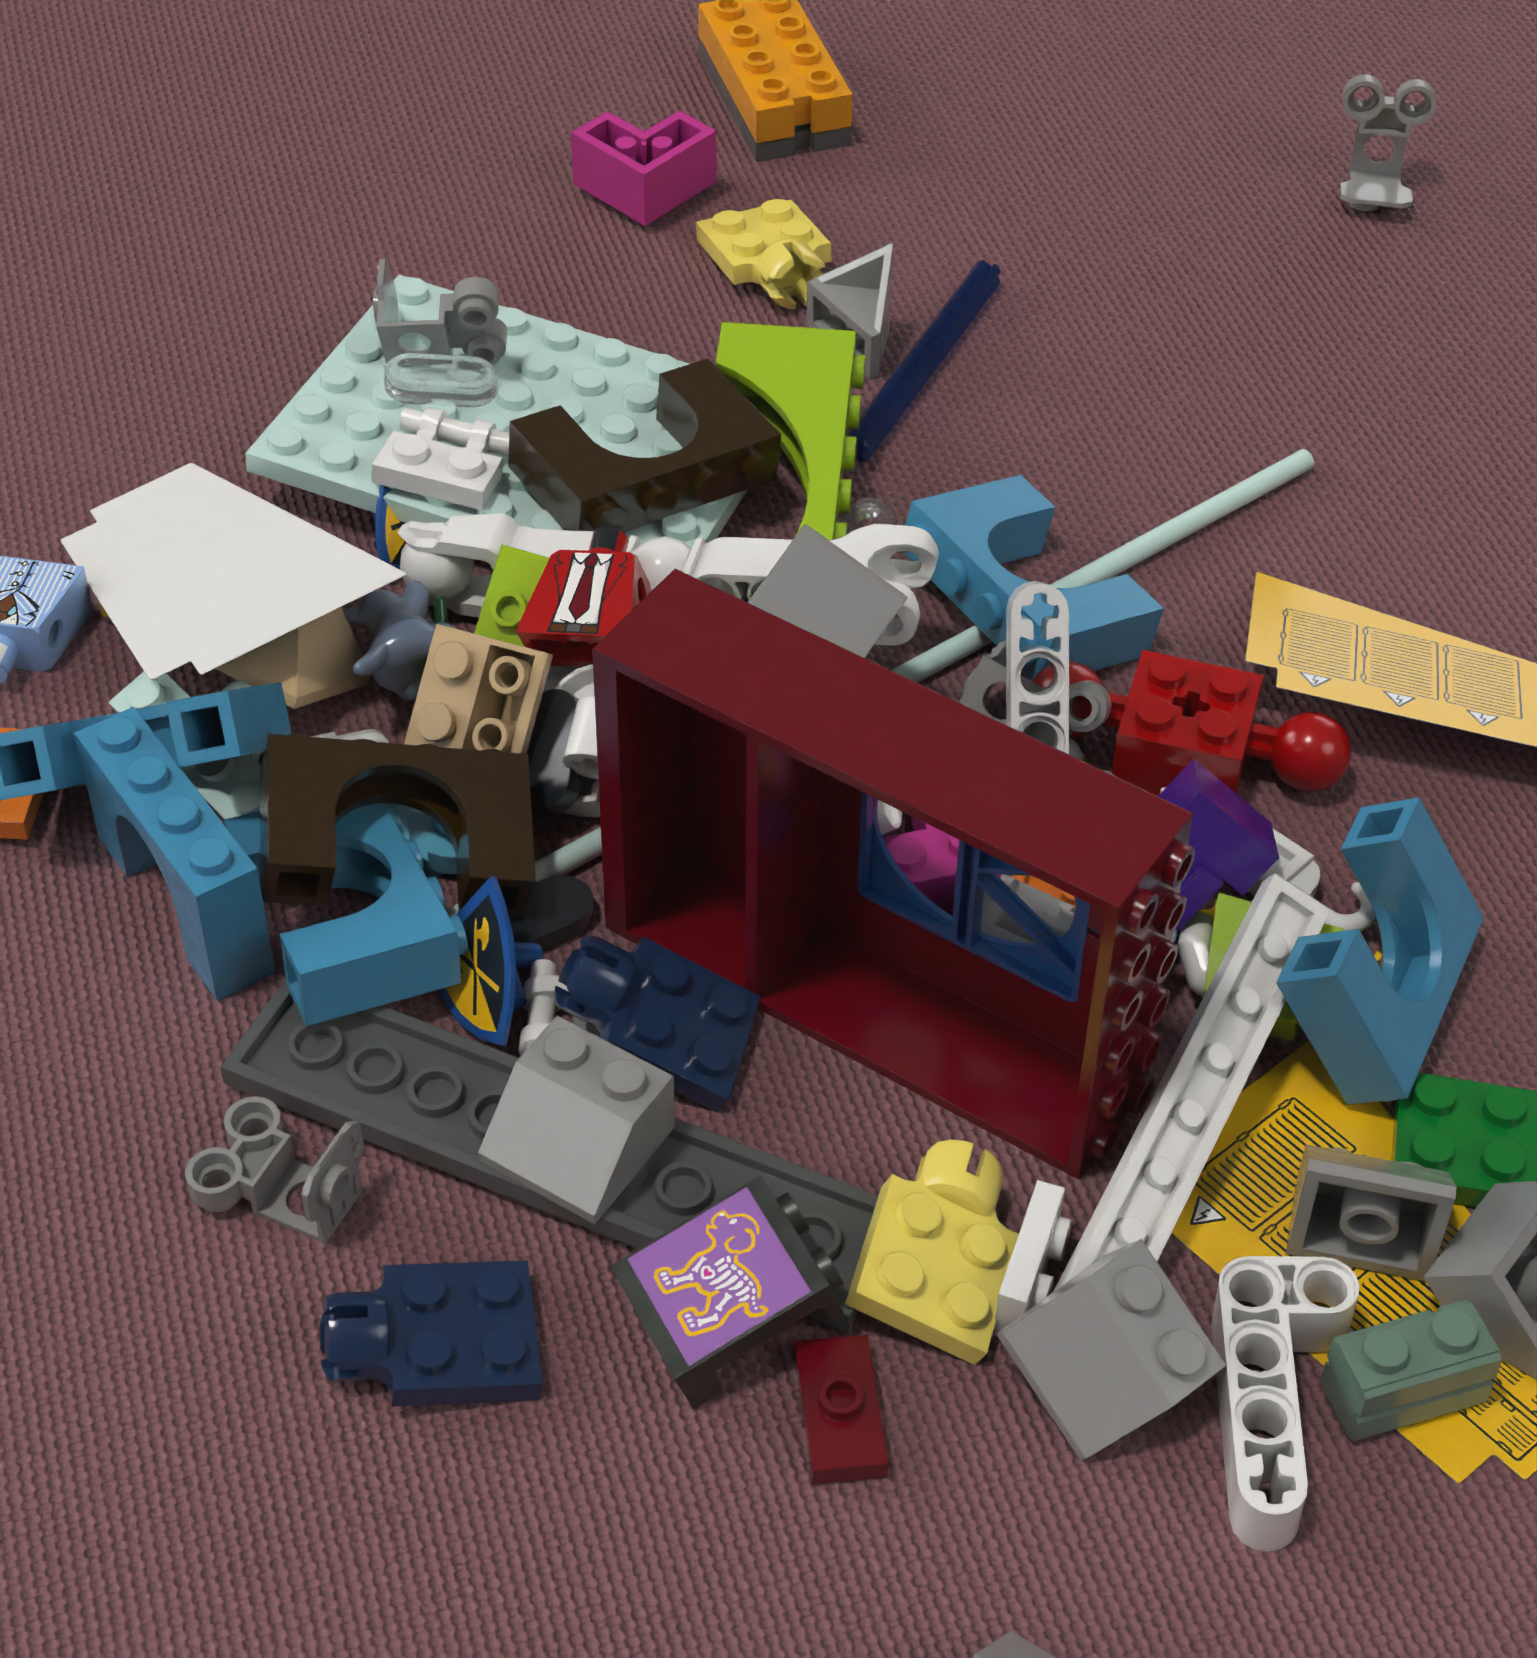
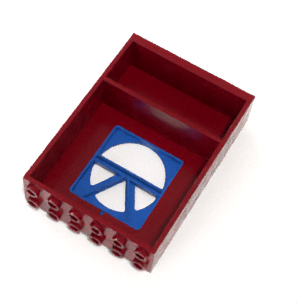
(752, 843)

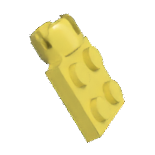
(768, 247)
(937, 1252)

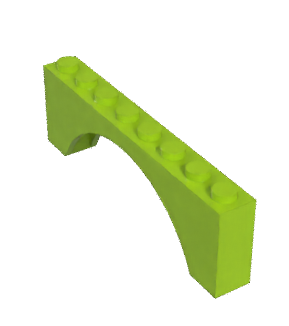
(804, 389)

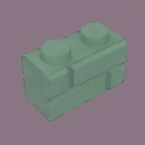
(1410, 1369)

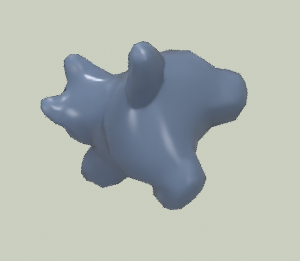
(397, 636)

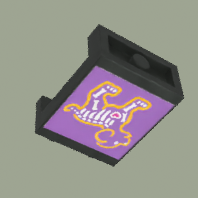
(726, 1283)

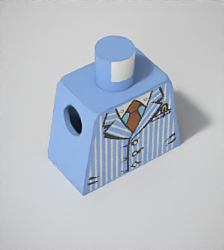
(39, 612)

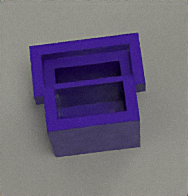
(1227, 836)

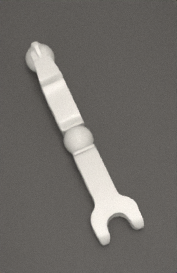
(445, 553)

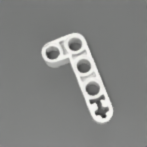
(1053, 702)
(1269, 1399)

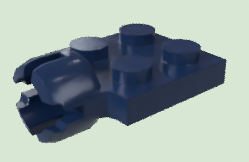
(662, 1012)
(438, 1334)

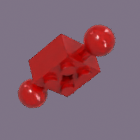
(1208, 714)

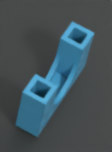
(1009, 522)
(189, 728)
(155, 816)
(384, 951)
(1371, 1020)

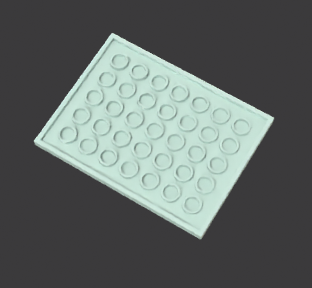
(345, 416)

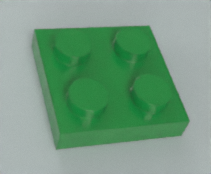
(1470, 1130)

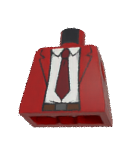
(583, 598)

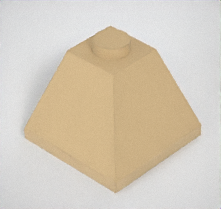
(308, 661)

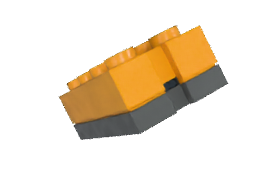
(774, 76)

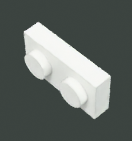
(1040, 1238)

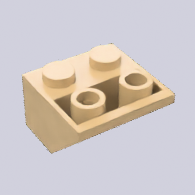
(478, 693)

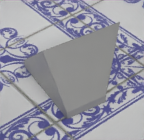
(856, 300)

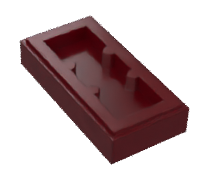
(840, 1409)

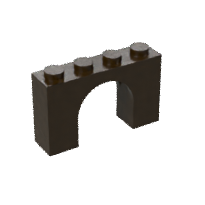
(588, 487)
(471, 794)

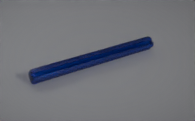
(924, 358)

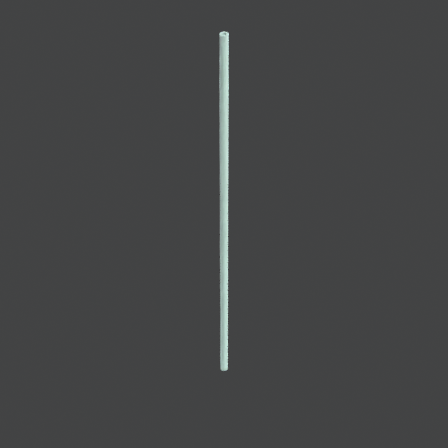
(972, 639)

